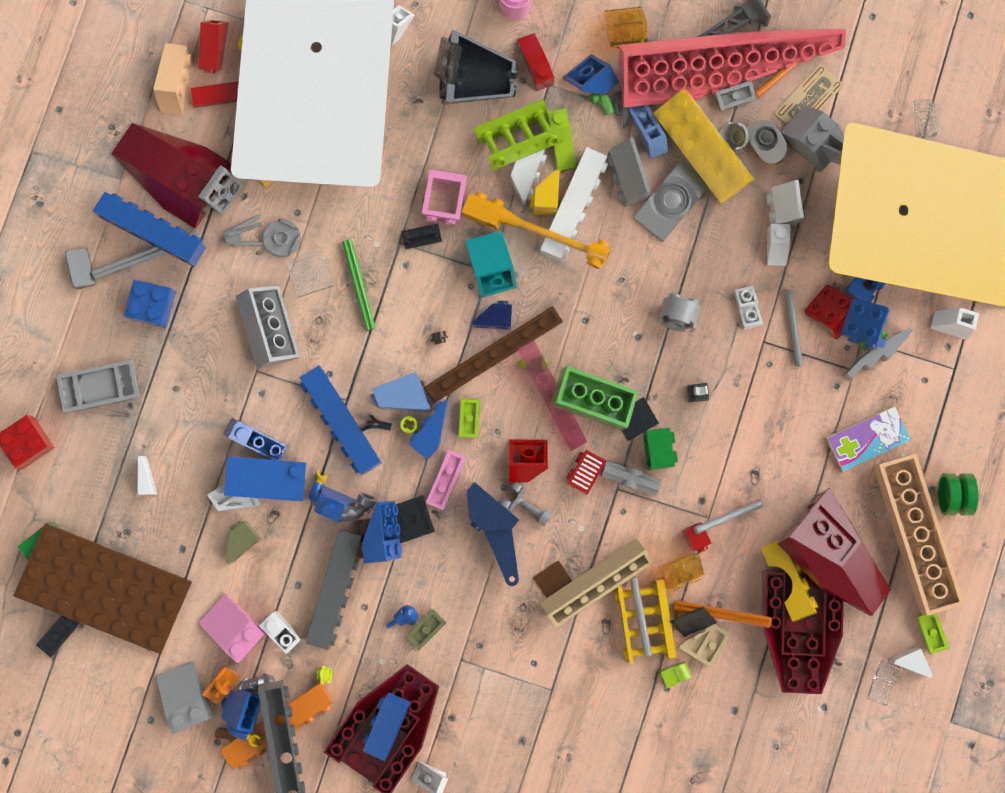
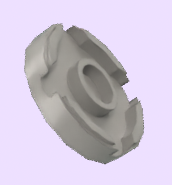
(281, 238)

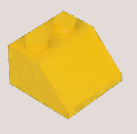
(545, 198)

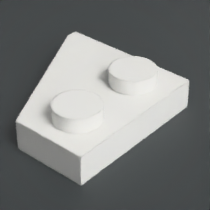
(229, 502)

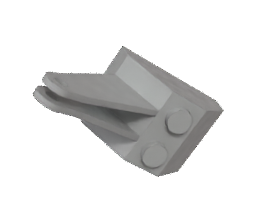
(815, 137)

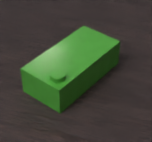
(594, 398)

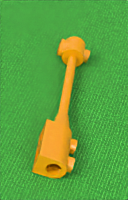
(494, 214)

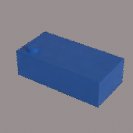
(264, 479)

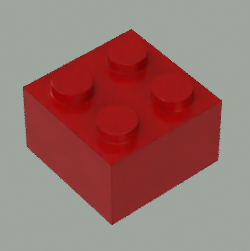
(25, 442)

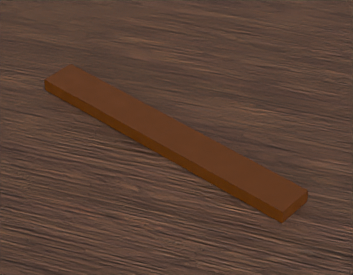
(493, 354)

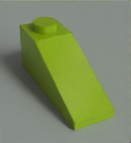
(563, 151)

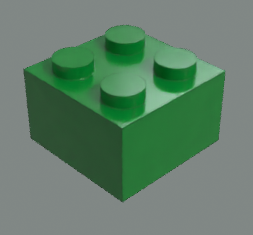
(659, 449)

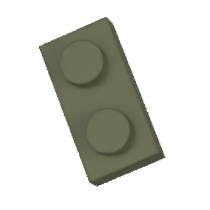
(426, 629)

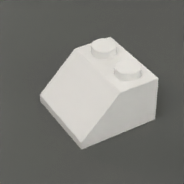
(785, 204)

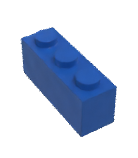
(385, 726)

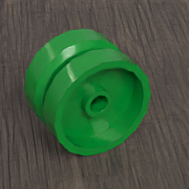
(958, 494)

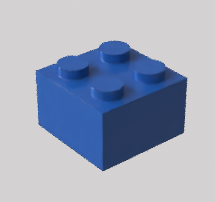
(149, 303)

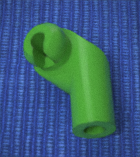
(603, 100)

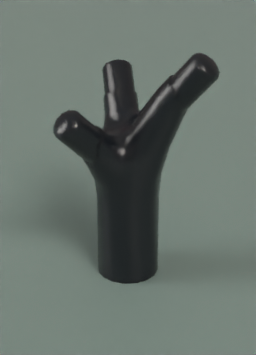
(376, 424)

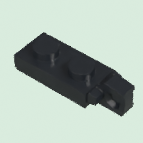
(57, 635)

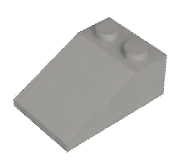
(182, 697)

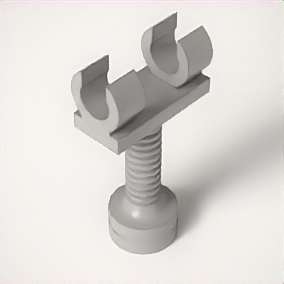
(543, 516)

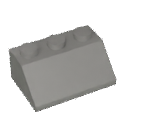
(628, 173)

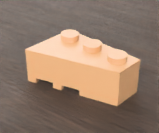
(172, 78)

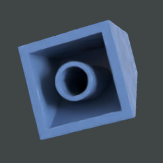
(401, 395)

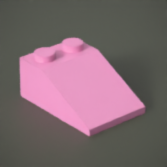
(232, 628)

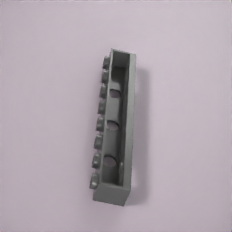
(280, 738)

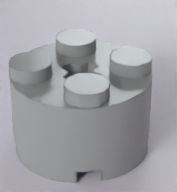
(679, 313)

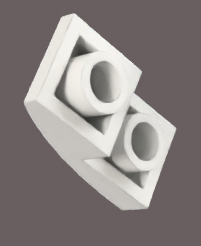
(748, 307)

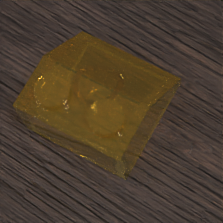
(626, 26)
(681, 571)

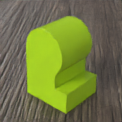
(675, 674)

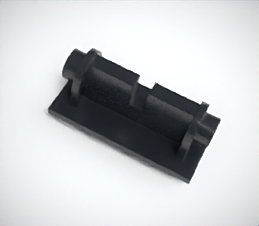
(421, 236)

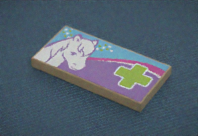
(868, 439)

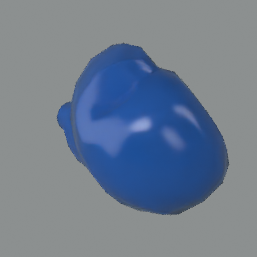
(405, 615)

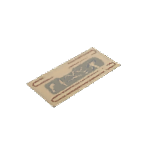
(812, 92)

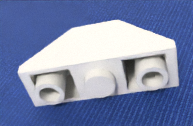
(526, 173)

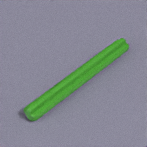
(358, 285)

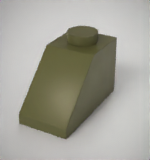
(240, 540)

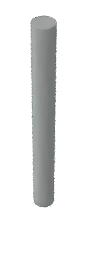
(794, 328)
(728, 516)
(640, 616)

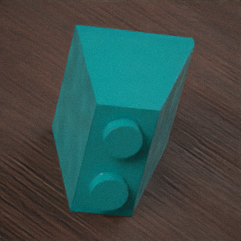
(491, 264)

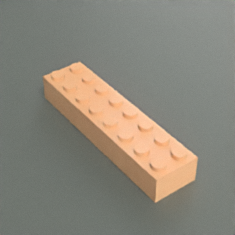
(918, 535)

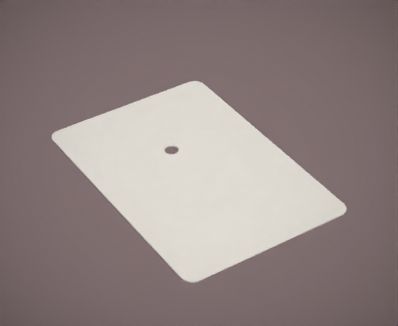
(310, 111)

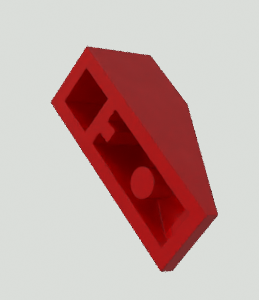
(536, 62)

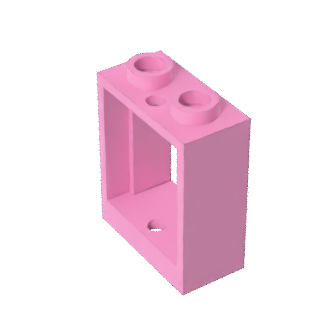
(450, 179)

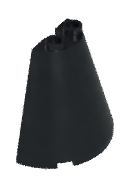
(480, 74)

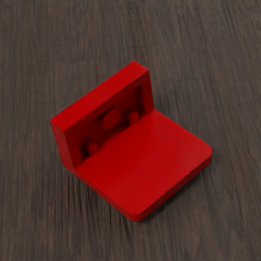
(830, 309)

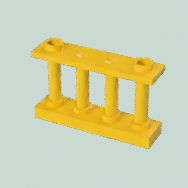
(663, 628)

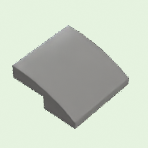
(735, 95)

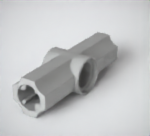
(631, 478)

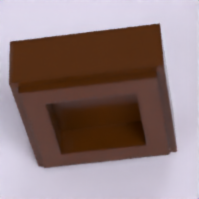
(223, 733)

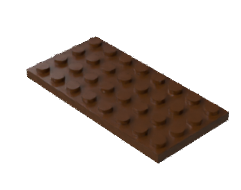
(102, 588)

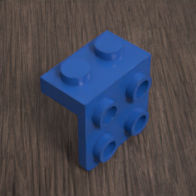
(865, 323)

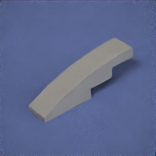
(869, 359)

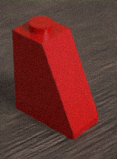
(212, 45)

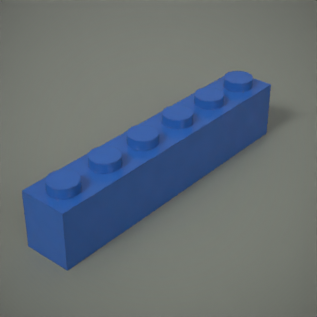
(149, 229)
(340, 420)

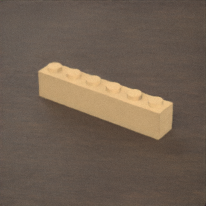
(596, 583)

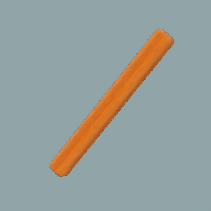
(725, 614)

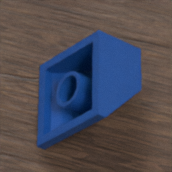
(592, 76)

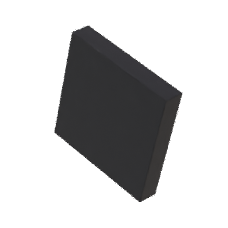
(413, 519)

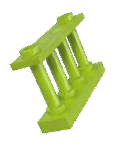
(510, 122)

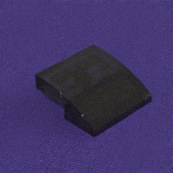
(447, 60)

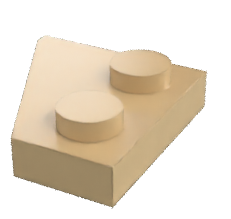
(706, 644)

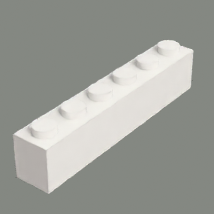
(574, 202)

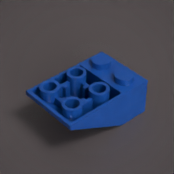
(382, 535)

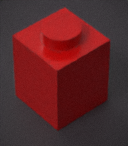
(696, 542)

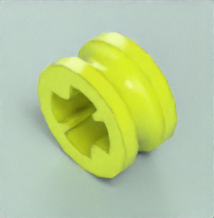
(411, 419)

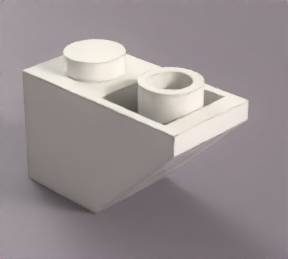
(955, 322)
(280, 631)

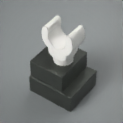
(698, 392)

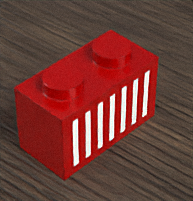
(586, 471)

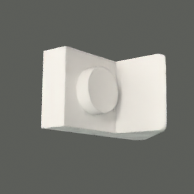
(430, 778)

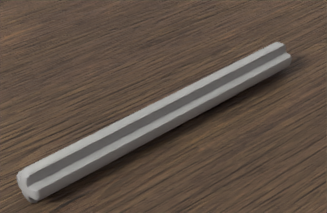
(130, 260)

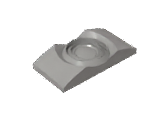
(671, 201)
(98, 386)

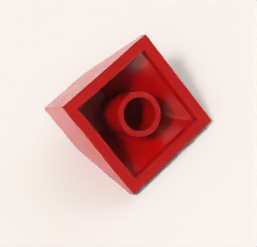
(527, 459)

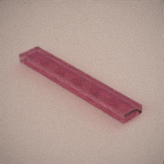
(546, 386)

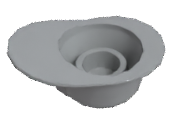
(767, 141)

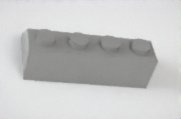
(267, 326)

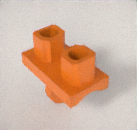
(220, 685)

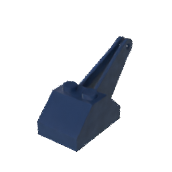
(497, 524)

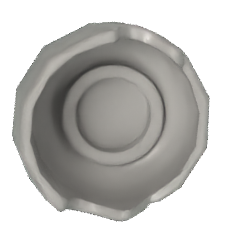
(735, 135)

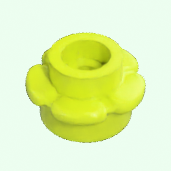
(324, 675)

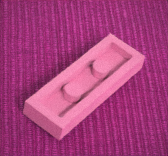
(446, 479)

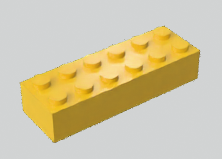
(703, 146)

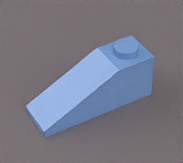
(649, 130)

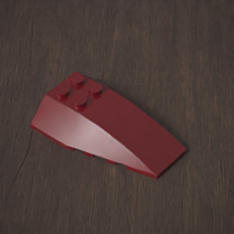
(170, 170)

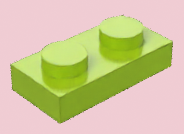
(469, 418)
(932, 633)

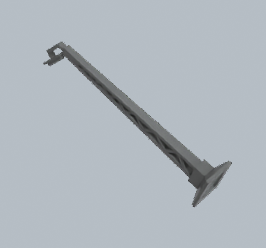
(752, 10)

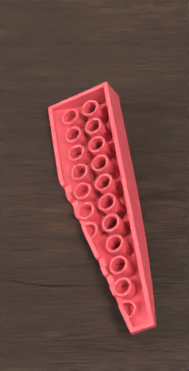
(705, 64)

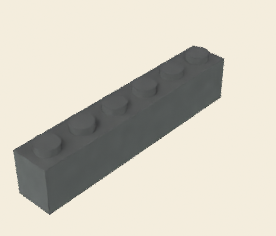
(334, 590)

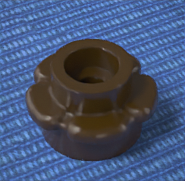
(439, 337)

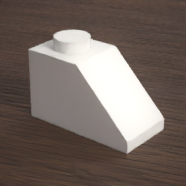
(401, 21)
(778, 244)

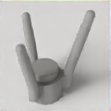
(234, 233)

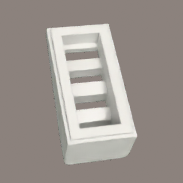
(145, 481)

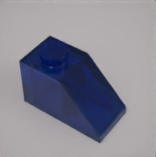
(495, 317)

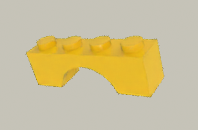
(799, 603)

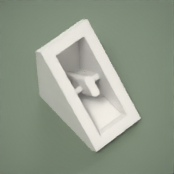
(913, 660)

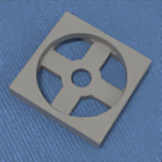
(228, 195)

